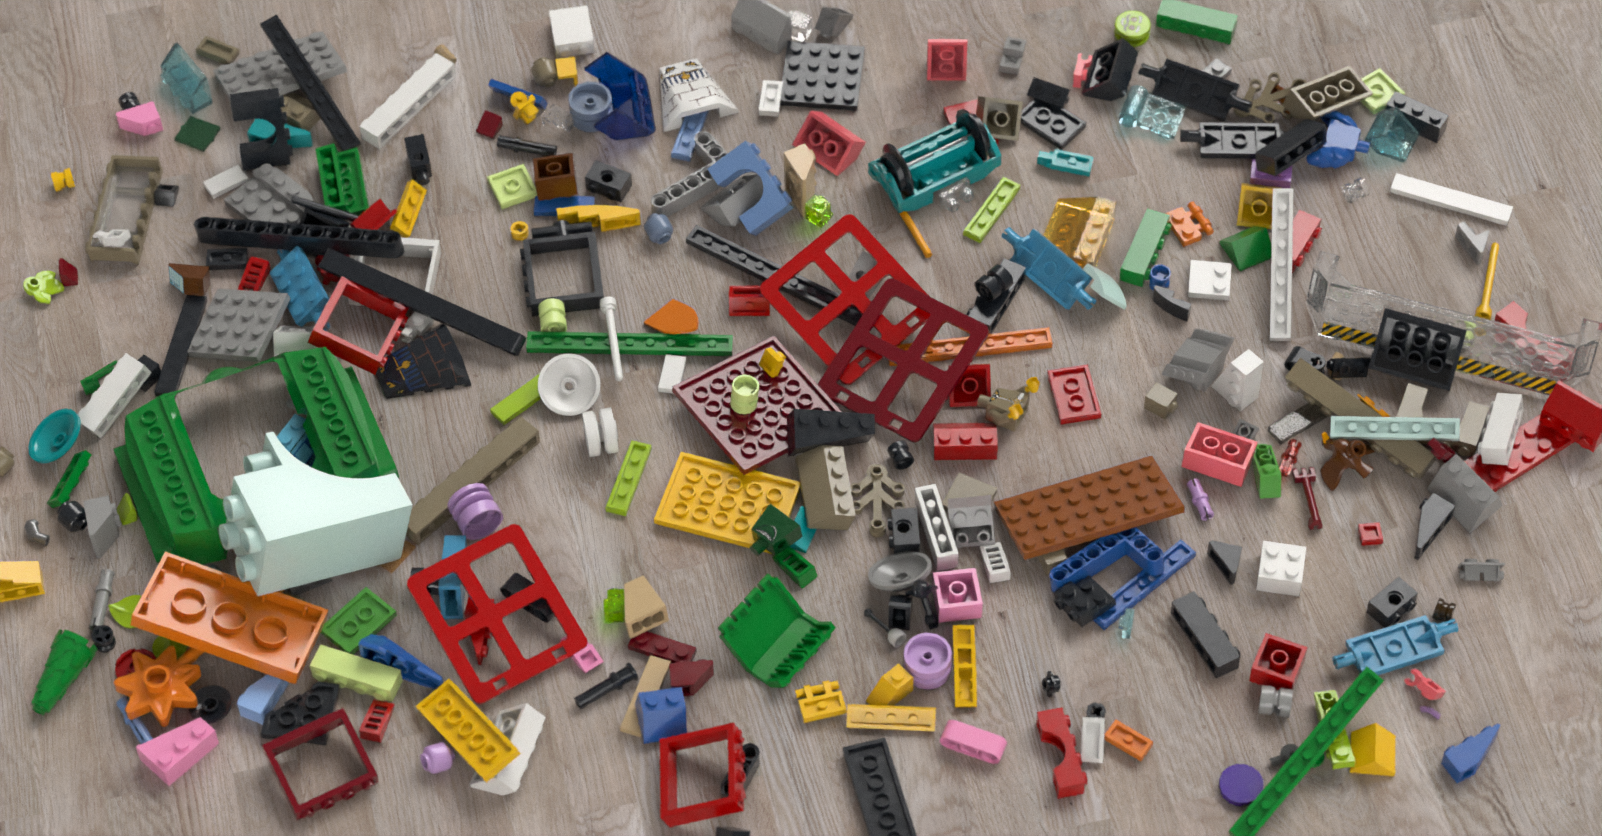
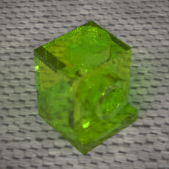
(818, 205)
(614, 606)

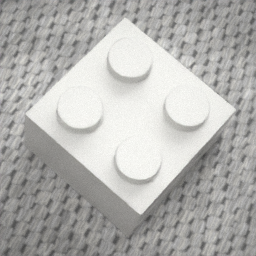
(1281, 568)

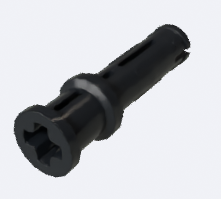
(614, 681)

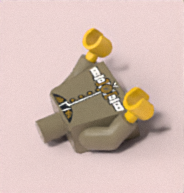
(1008, 407)

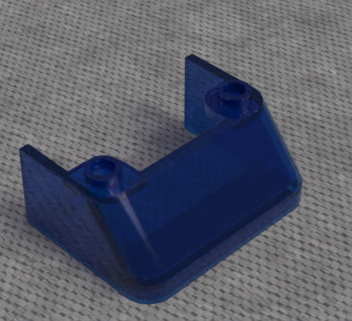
(631, 99)

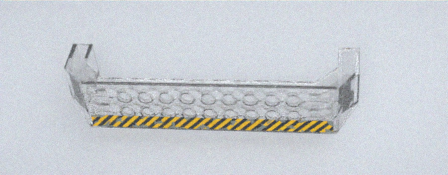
(1489, 348)

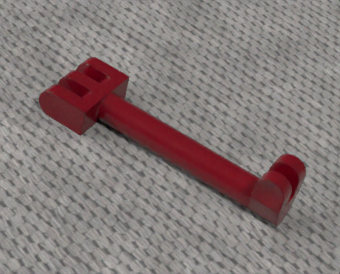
(1306, 480)

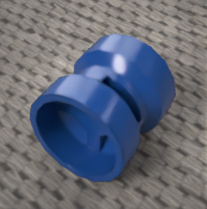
(1159, 276)

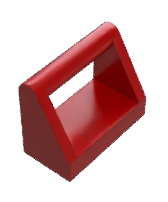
(747, 301)

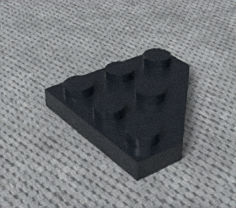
(302, 710)

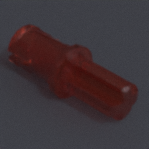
(1289, 457)

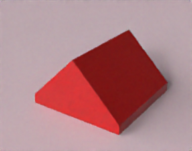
(973, 383)

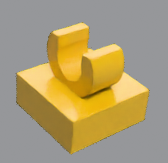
(772, 361)

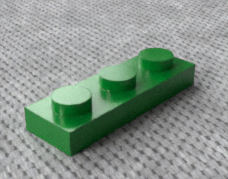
(69, 479)

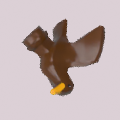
(1345, 455)

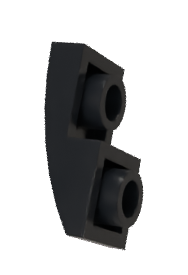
(1176, 307)

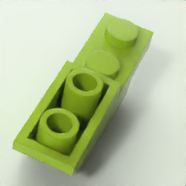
(1340, 750)

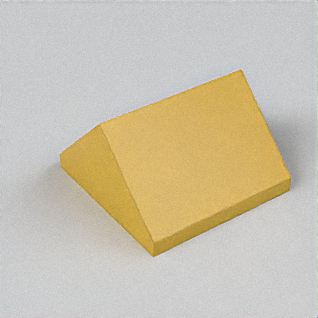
(1373, 750)

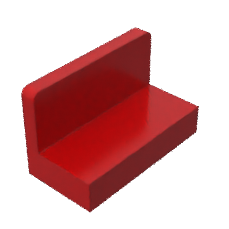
(373, 216)

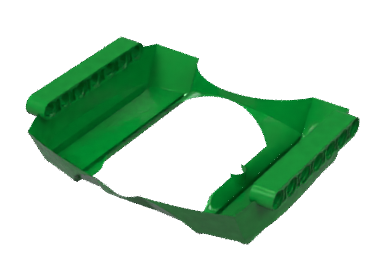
(168, 479)

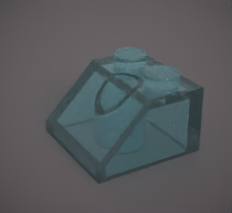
(1392, 135)

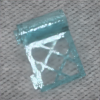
(1135, 111)

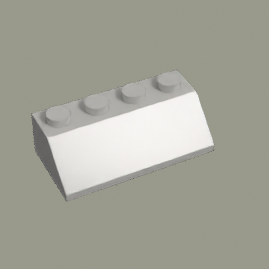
(521, 727)

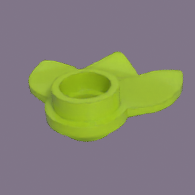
(43, 286)

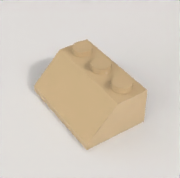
(799, 175)

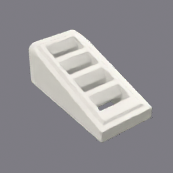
(999, 574)

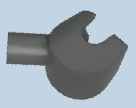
(1286, 752)

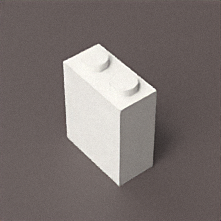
(571, 31)

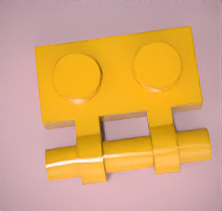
(820, 706)

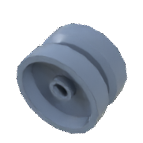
(589, 104)

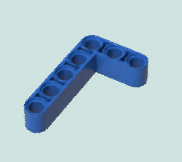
(1104, 553)

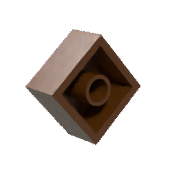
(555, 176)

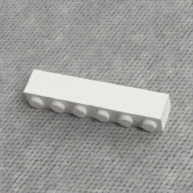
(407, 101)

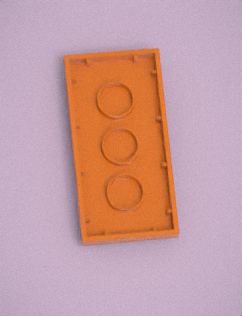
(228, 618)

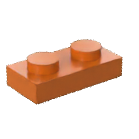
(1128, 740)

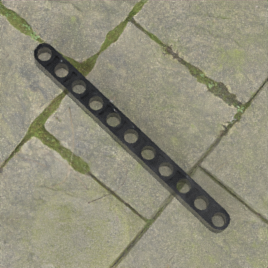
(308, 237)
(423, 302)

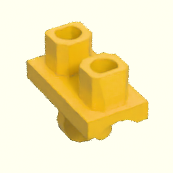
(524, 107)

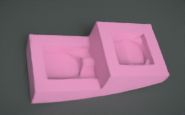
(586, 658)

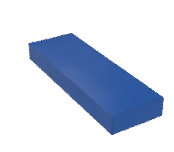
(508, 90)
(549, 207)

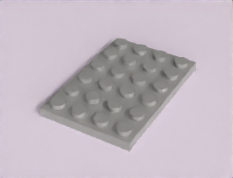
(268, 70)

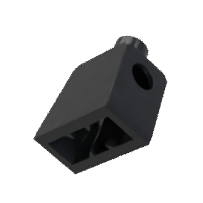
(418, 158)

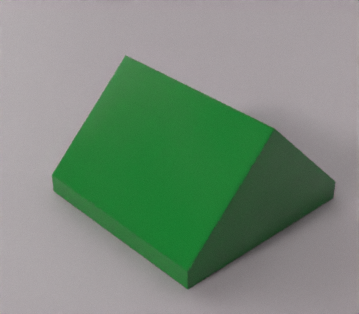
(1248, 247)

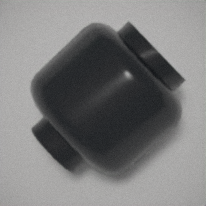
(72, 516)

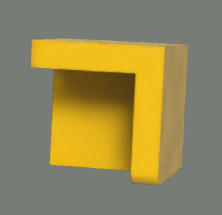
(567, 69)

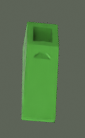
(1266, 472)

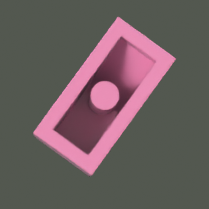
(140, 119)

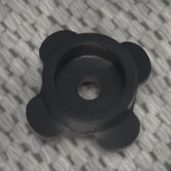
(1051, 683)

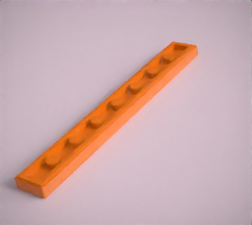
(994, 344)

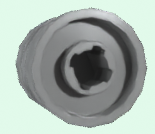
(1275, 701)

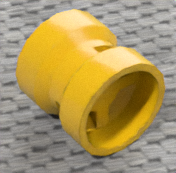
(58, 180)

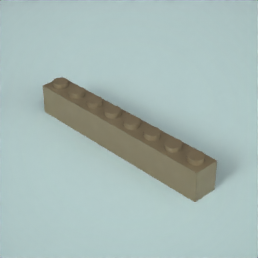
(1339, 402)
(482, 468)

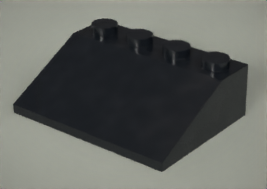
(1417, 349)

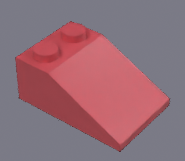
(947, 59)

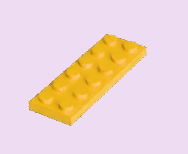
(468, 730)

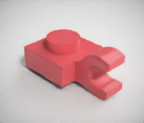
(1080, 72)
(1428, 688)

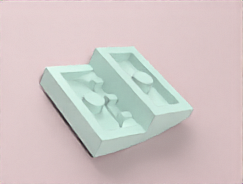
(1106, 286)

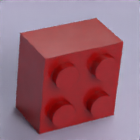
(1278, 662)

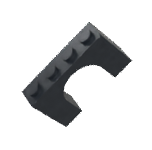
(268, 106)

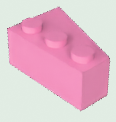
(178, 749)

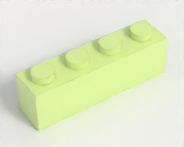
(356, 673)

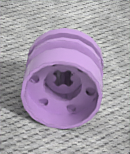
(475, 511)

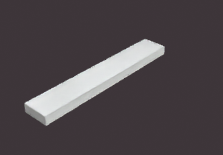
(1451, 199)

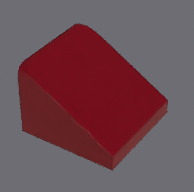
(489, 124)
(67, 273)

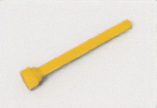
(1484, 310)

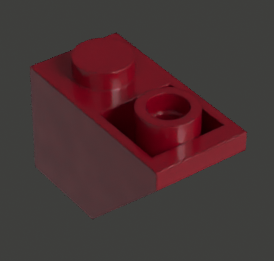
(691, 675)

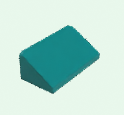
(808, 533)

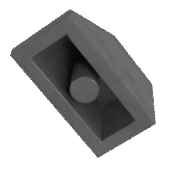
(832, 21)

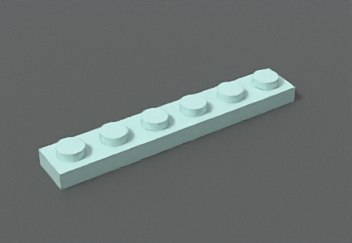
(1395, 428)

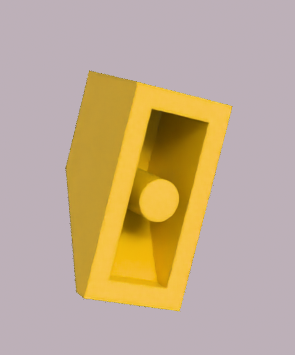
(891, 687)

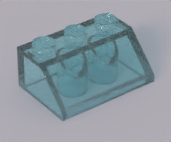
(185, 79)

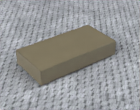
(217, 50)

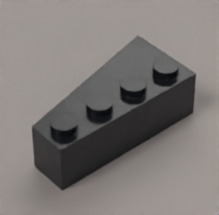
(816, 428)

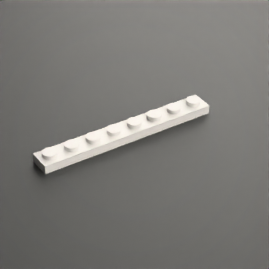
(1281, 264)

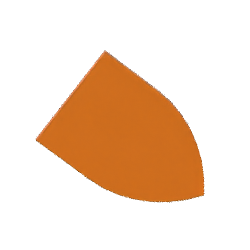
(674, 318)

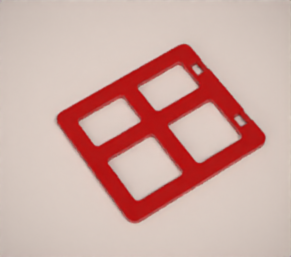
(851, 294)
(491, 614)

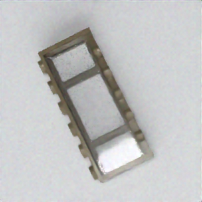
(125, 205)

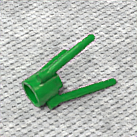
(91, 383)

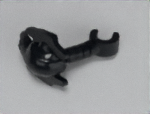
(921, 590)

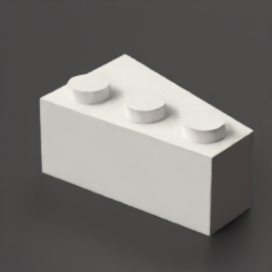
(1240, 380)

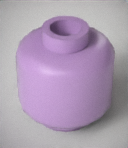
(437, 757)

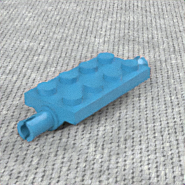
(1050, 268)
(299, 280)
(1396, 645)

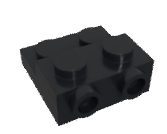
(1083, 600)

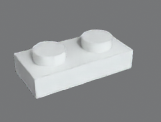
(770, 98)

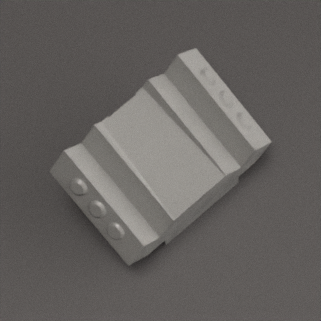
(1200, 358)

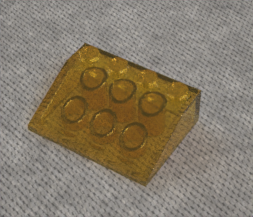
(1081, 227)

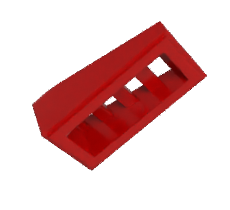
(255, 266)
(373, 734)

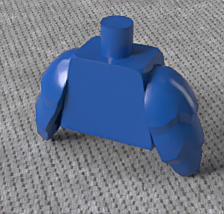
(1341, 143)

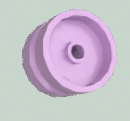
(928, 660)

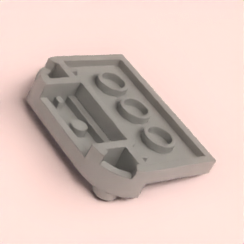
(268, 197)

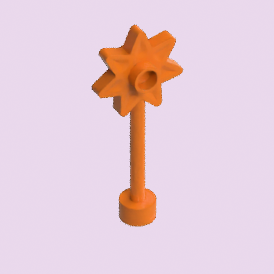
(161, 683)

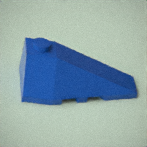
(387, 652)

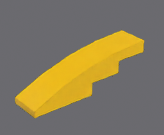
(601, 215)
(964, 666)

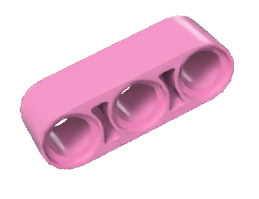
(973, 741)

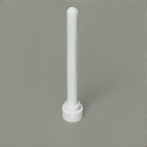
(608, 307)

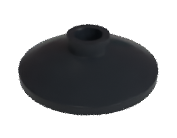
(210, 697)

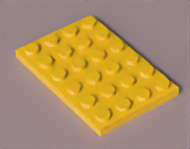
(720, 501)

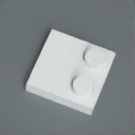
(1209, 280)

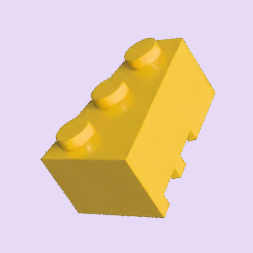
(20, 580)

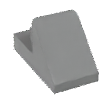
(1472, 243)

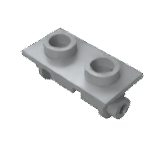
(1472, 570)

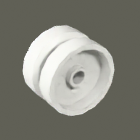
(604, 432)

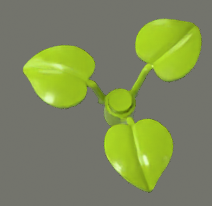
(122, 613)

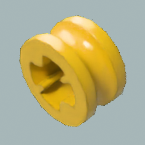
(515, 234)

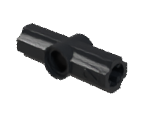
(561, 228)

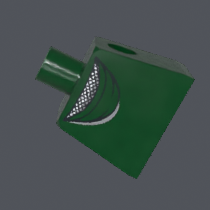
(774, 532)

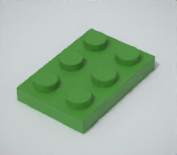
(358, 619)

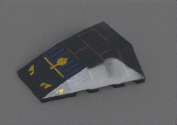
(424, 365)

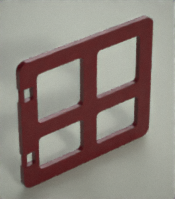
(907, 361)

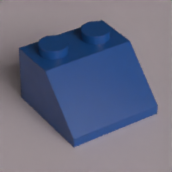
(661, 714)

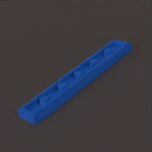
(1144, 583)

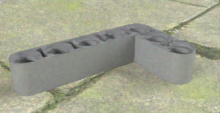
(694, 185)

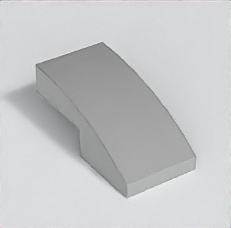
(1012, 55)

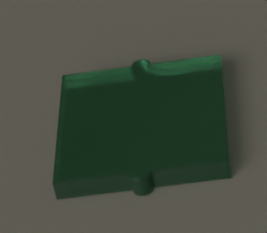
(197, 133)

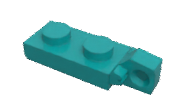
(1066, 161)

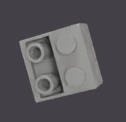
(971, 521)

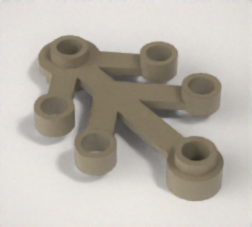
(1267, 99)
(877, 495)

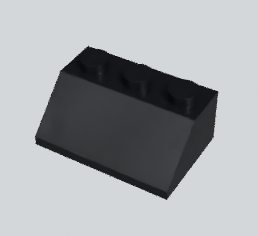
(1110, 71)

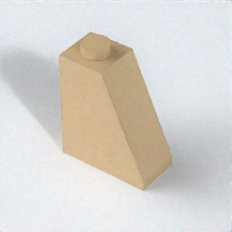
(642, 607)

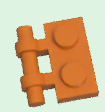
(1183, 226)

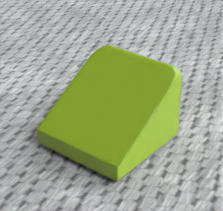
(126, 510)

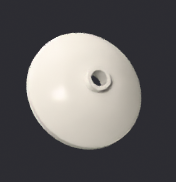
(573, 370)

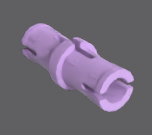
(1200, 499)

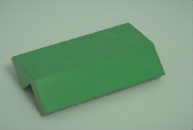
(342, 179)

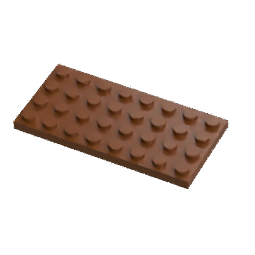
(1088, 507)

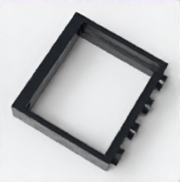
(573, 302)

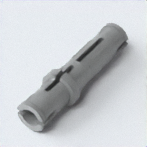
(103, 592)

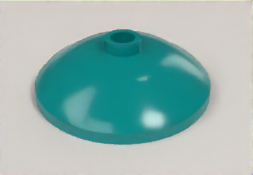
(54, 436)

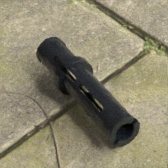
(518, 144)

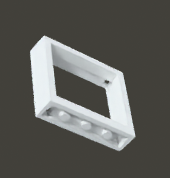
(417, 248)

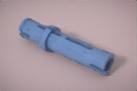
(136, 724)

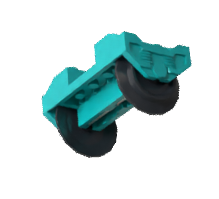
(936, 162)

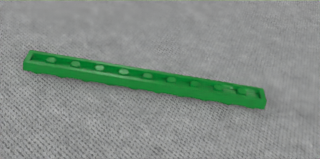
(630, 343)
(1307, 754)

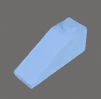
(261, 698)

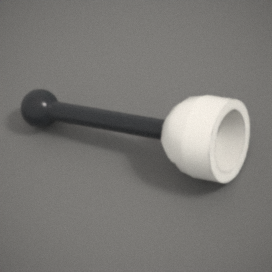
(895, 636)

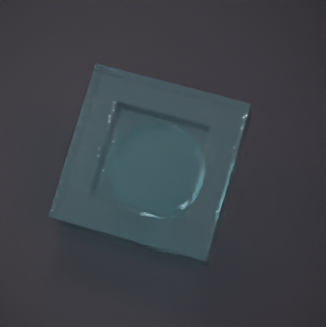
(1126, 623)

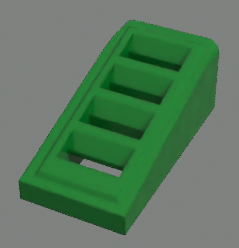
(802, 576)

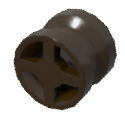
(1444, 610)

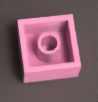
(957, 595)

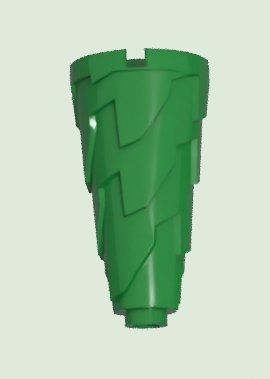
(64, 664)

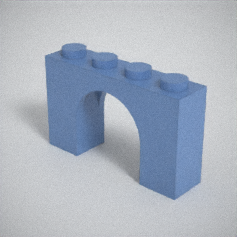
(773, 202)

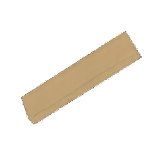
(651, 680)

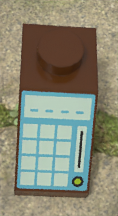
(190, 278)

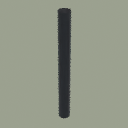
(323, 208)

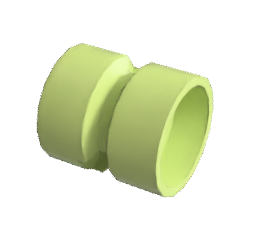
(552, 316)
(744, 394)

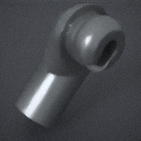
(33, 533)

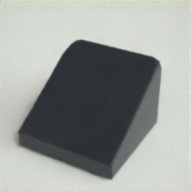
(166, 195)

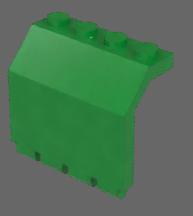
(773, 633)

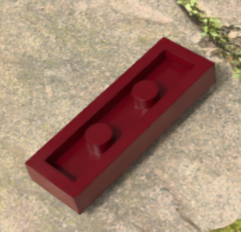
(662, 647)

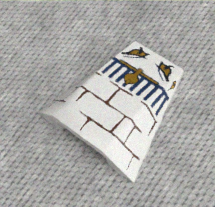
(689, 91)

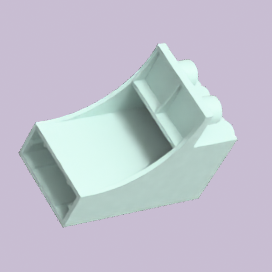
(306, 524)

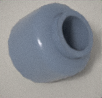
(658, 228)

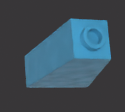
(450, 587)

